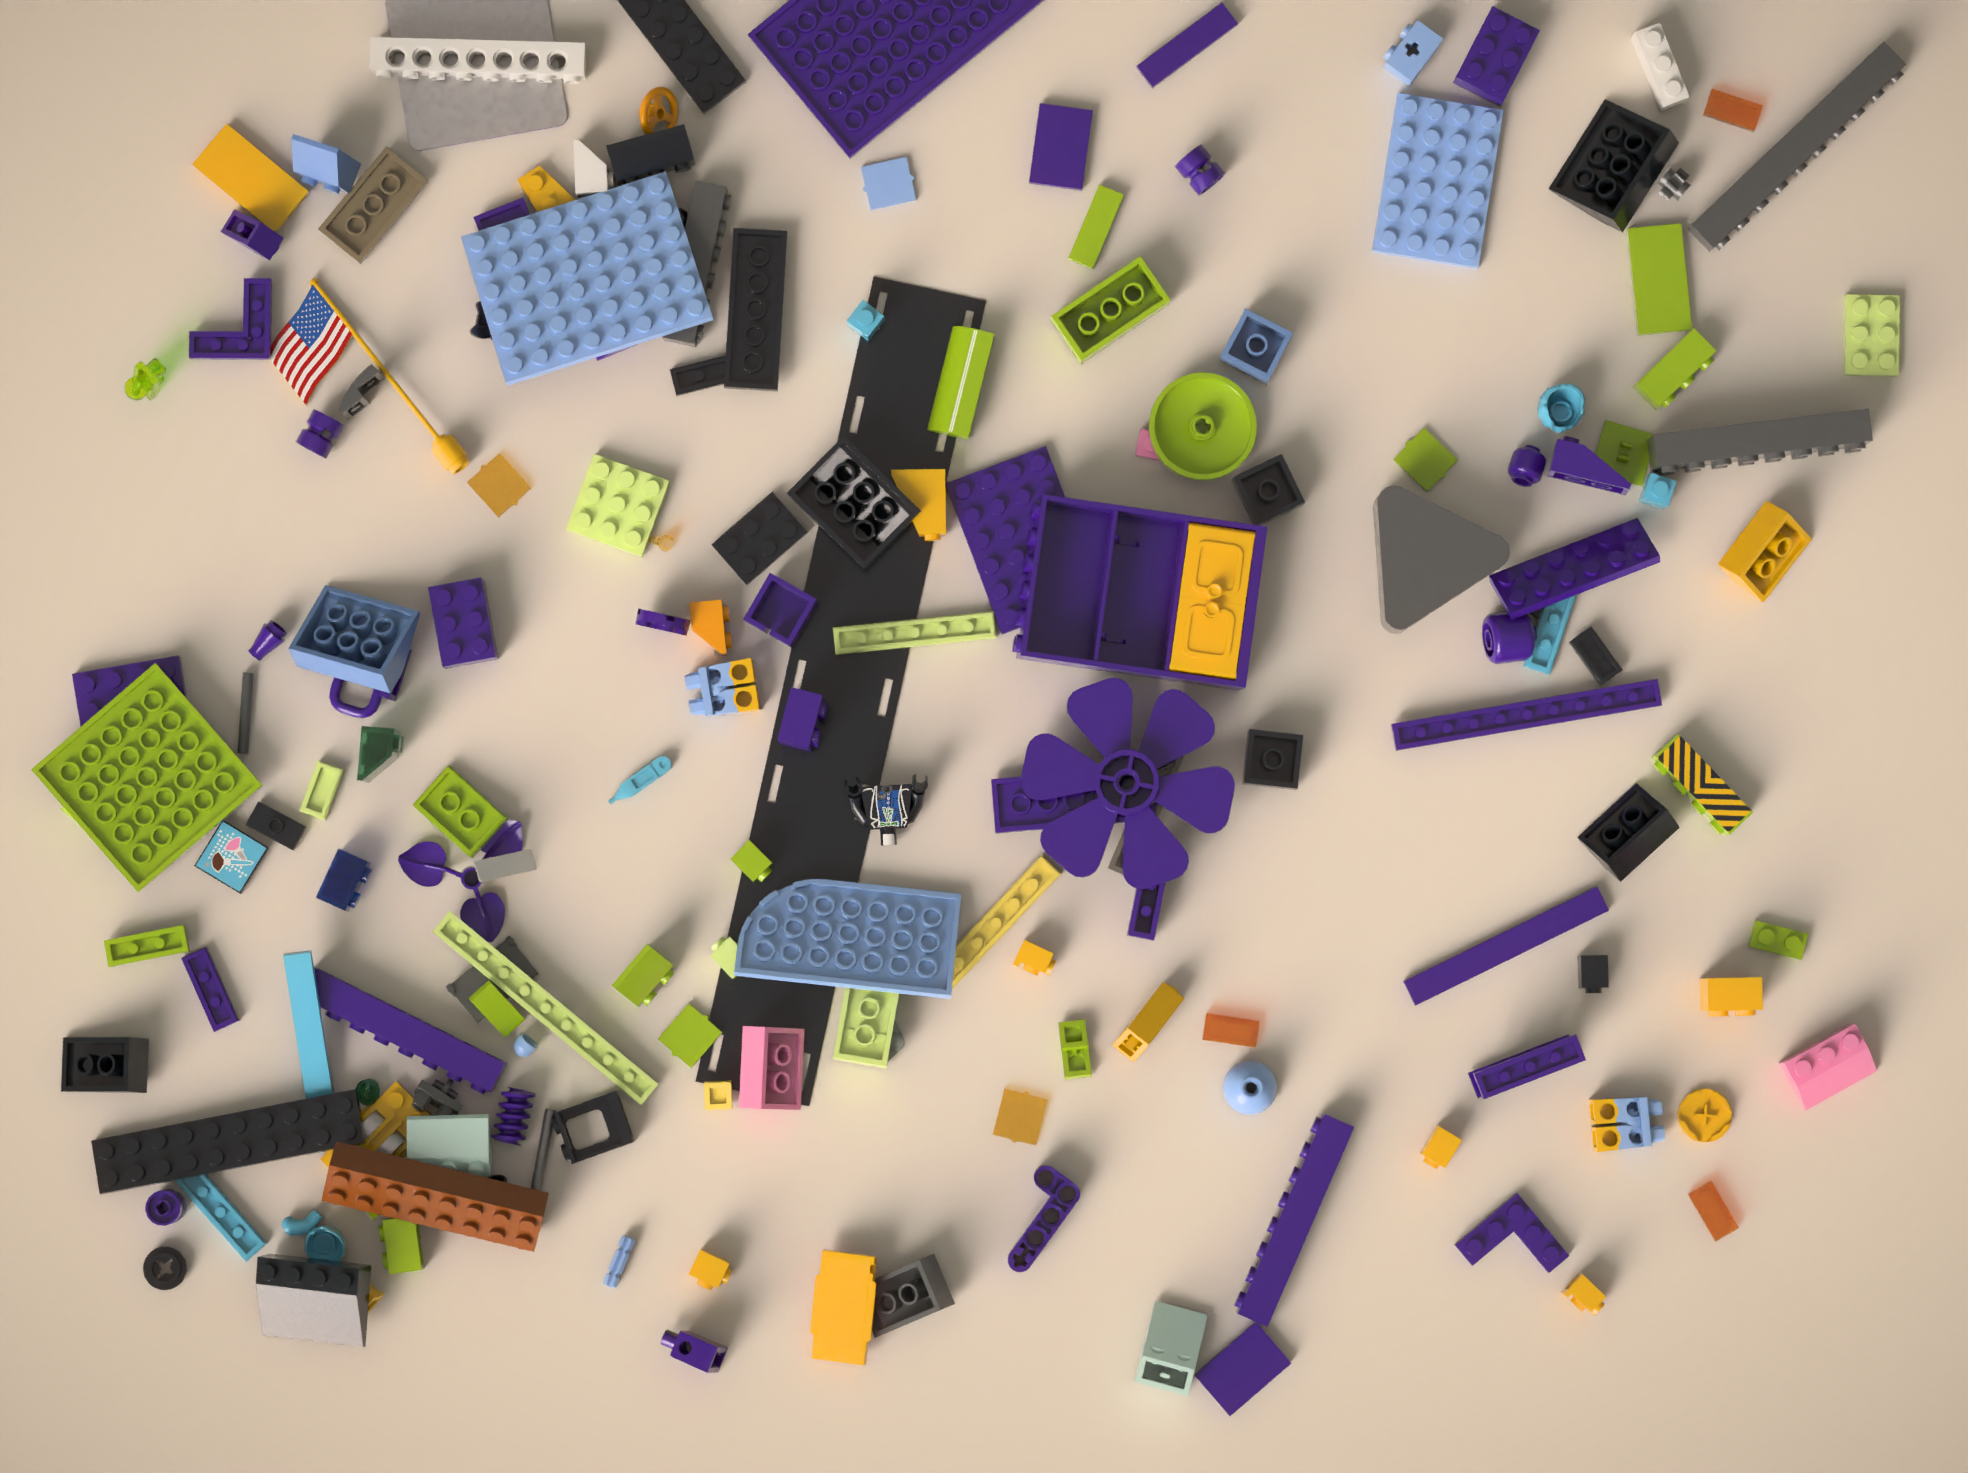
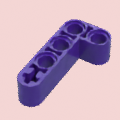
(1039, 1223)

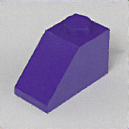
(252, 234)

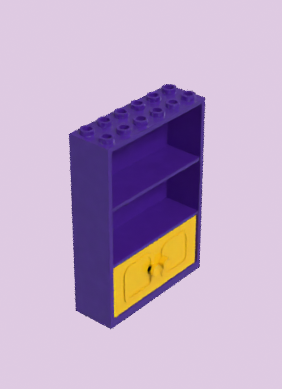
(1140, 592)

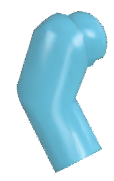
(301, 1227)

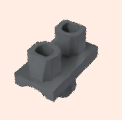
(438, 1095)

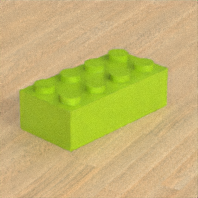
(1110, 310)

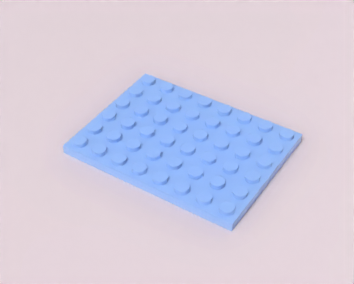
(586, 278)

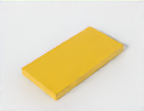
(250, 178)

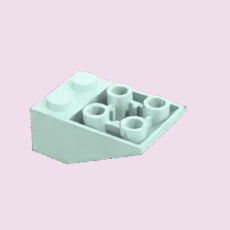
(1171, 1348)

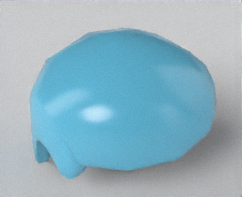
(325, 1243)

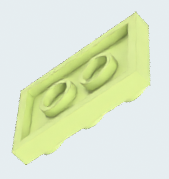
(1871, 335)

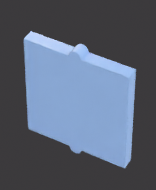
(888, 183)

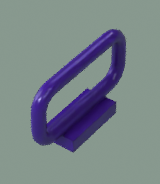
(375, 700)

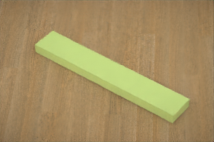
(914, 632)

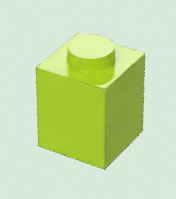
(752, 862)

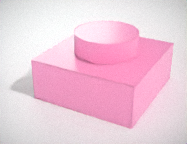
(1144, 447)

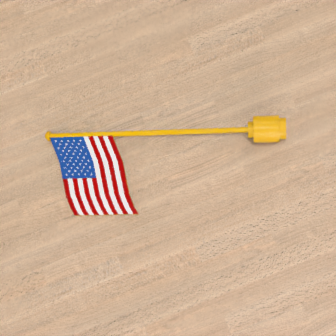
(314, 344)

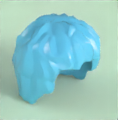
(1561, 407)

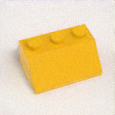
(1764, 551)

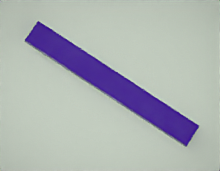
(1505, 946)

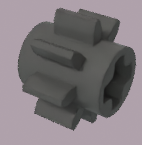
(1674, 184)

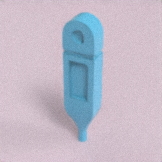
(643, 778)

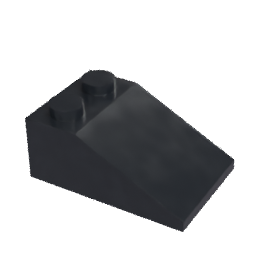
(104, 1064)

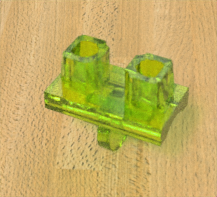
(145, 380)

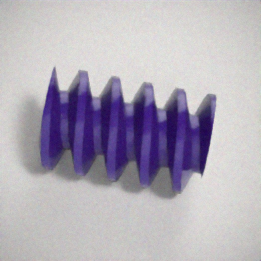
(513, 1116)

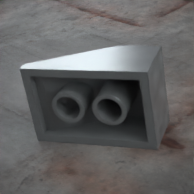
(909, 1295)

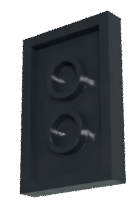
(759, 538)

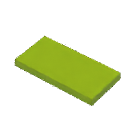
(1659, 279)

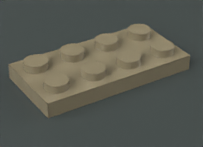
(373, 205)

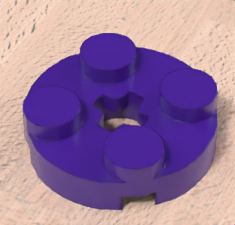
(662, 622)

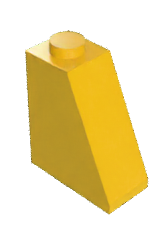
(928, 492)
(1148, 1021)

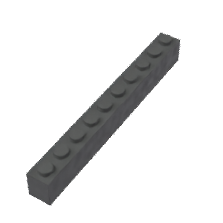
(1797, 146)

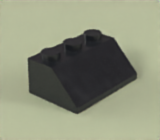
(651, 155)
(1628, 832)

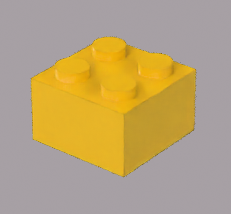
(1731, 994)

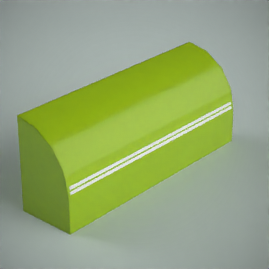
(960, 382)

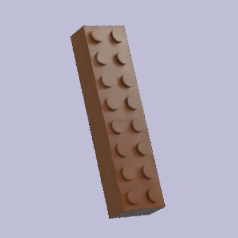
(434, 1196)

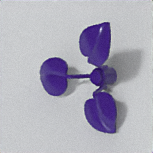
(484, 913)

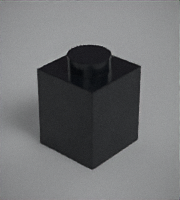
(1593, 973)

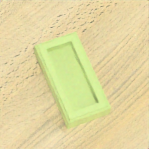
(321, 790)

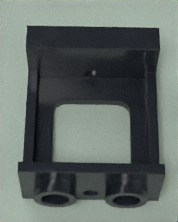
(615, 1119)

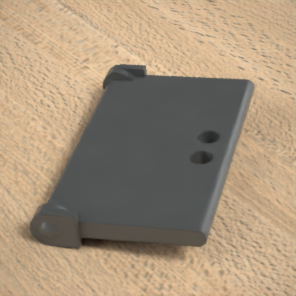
(473, 979)

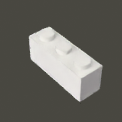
(1660, 67)

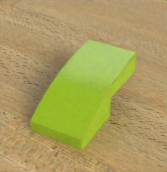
(496, 1008)
(1075, 1049)

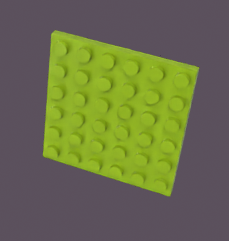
(146, 777)

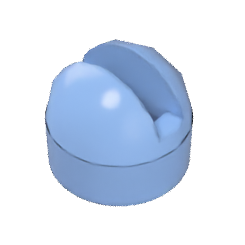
(524, 1045)

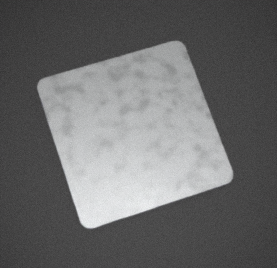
(474, 110)

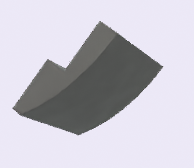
(354, 398)

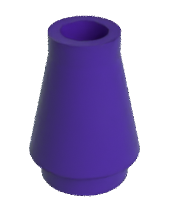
(268, 639)

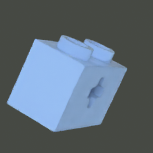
(1407, 67)

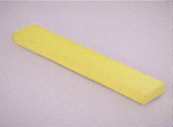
(1002, 916)

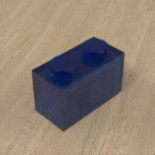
(344, 880)

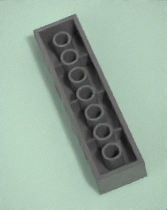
(1759, 440)

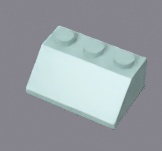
(451, 1142)

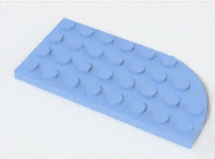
(853, 937)

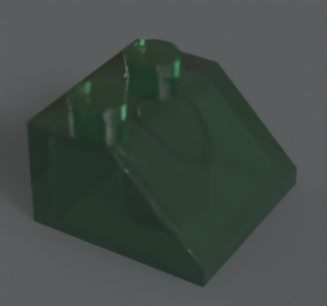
(377, 751)

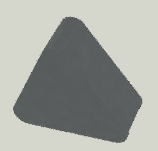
(1427, 556)

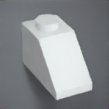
(590, 172)

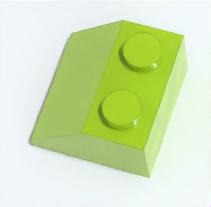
(644, 975)

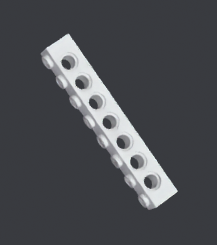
(385, 47)

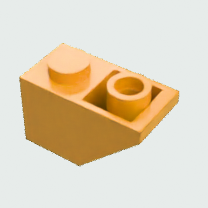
(709, 621)

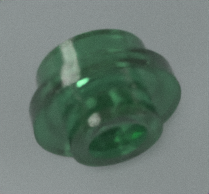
(368, 1091)

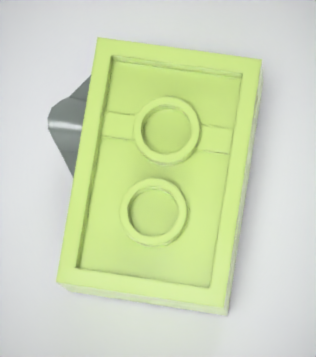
(868, 1028)

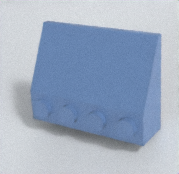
(355, 639)

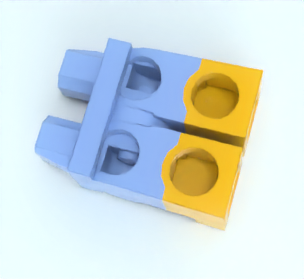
(716, 692)
(1633, 1120)

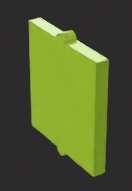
(1425, 459)
(690, 1035)

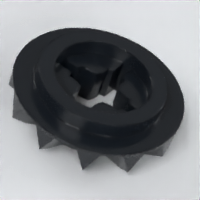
(152, 1269)

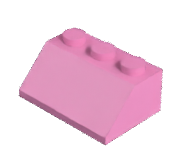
(1829, 1065)
(771, 1068)

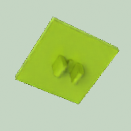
(1624, 451)

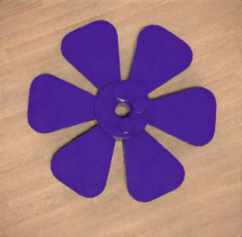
(1059, 770)

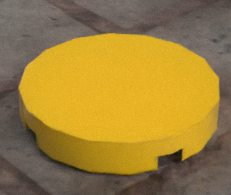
(1704, 1115)

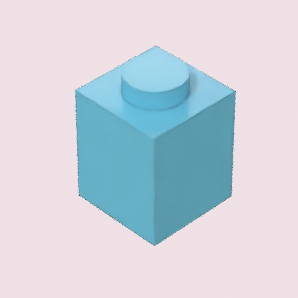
(865, 320)
(1657, 491)

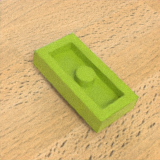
(1778, 940)

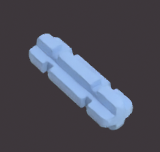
(619, 1261)

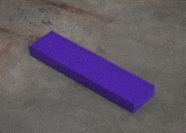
(1187, 45)

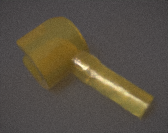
(658, 541)

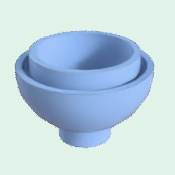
(1235, 1087)

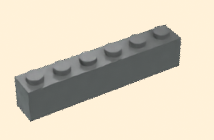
(702, 229)

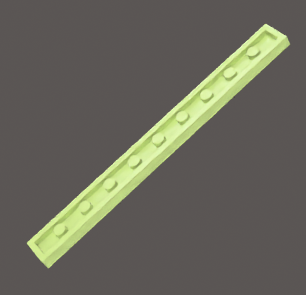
(545, 1007)

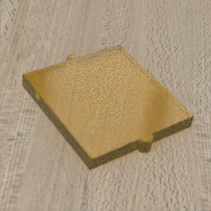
(499, 485)
(1020, 1116)

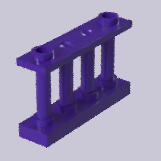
(1526, 1066)

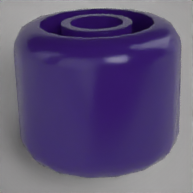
(1508, 639)

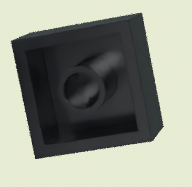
(1268, 491)
(1272, 759)

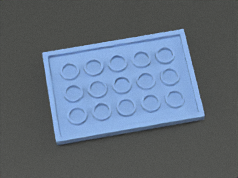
(1437, 180)

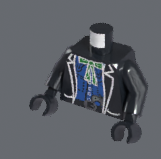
(887, 806)

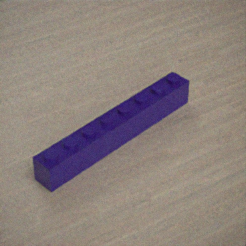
(408, 1033)
(1294, 1219)

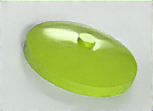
(1202, 426)

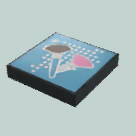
(231, 856)

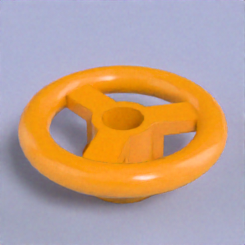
(653, 112)

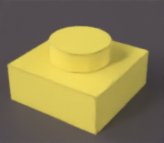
(718, 1095)

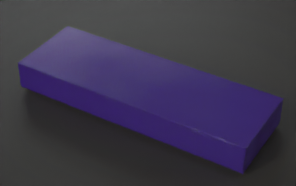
(210, 989)

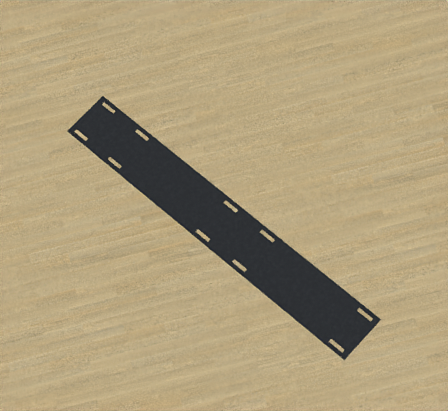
(811, 822)

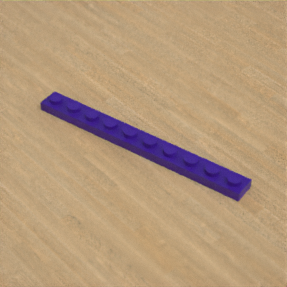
(1526, 714)

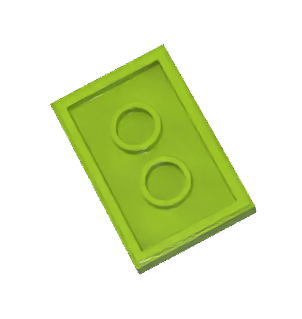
(460, 811)

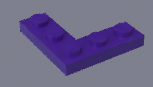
(255, 339)
(1508, 1218)

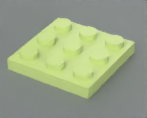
(618, 505)

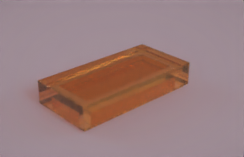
(1732, 110)
(1230, 1030)
(1713, 1211)

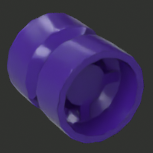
(1192, 164)
(321, 443)
(165, 1207)

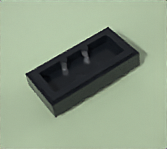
(1595, 656)
(276, 826)

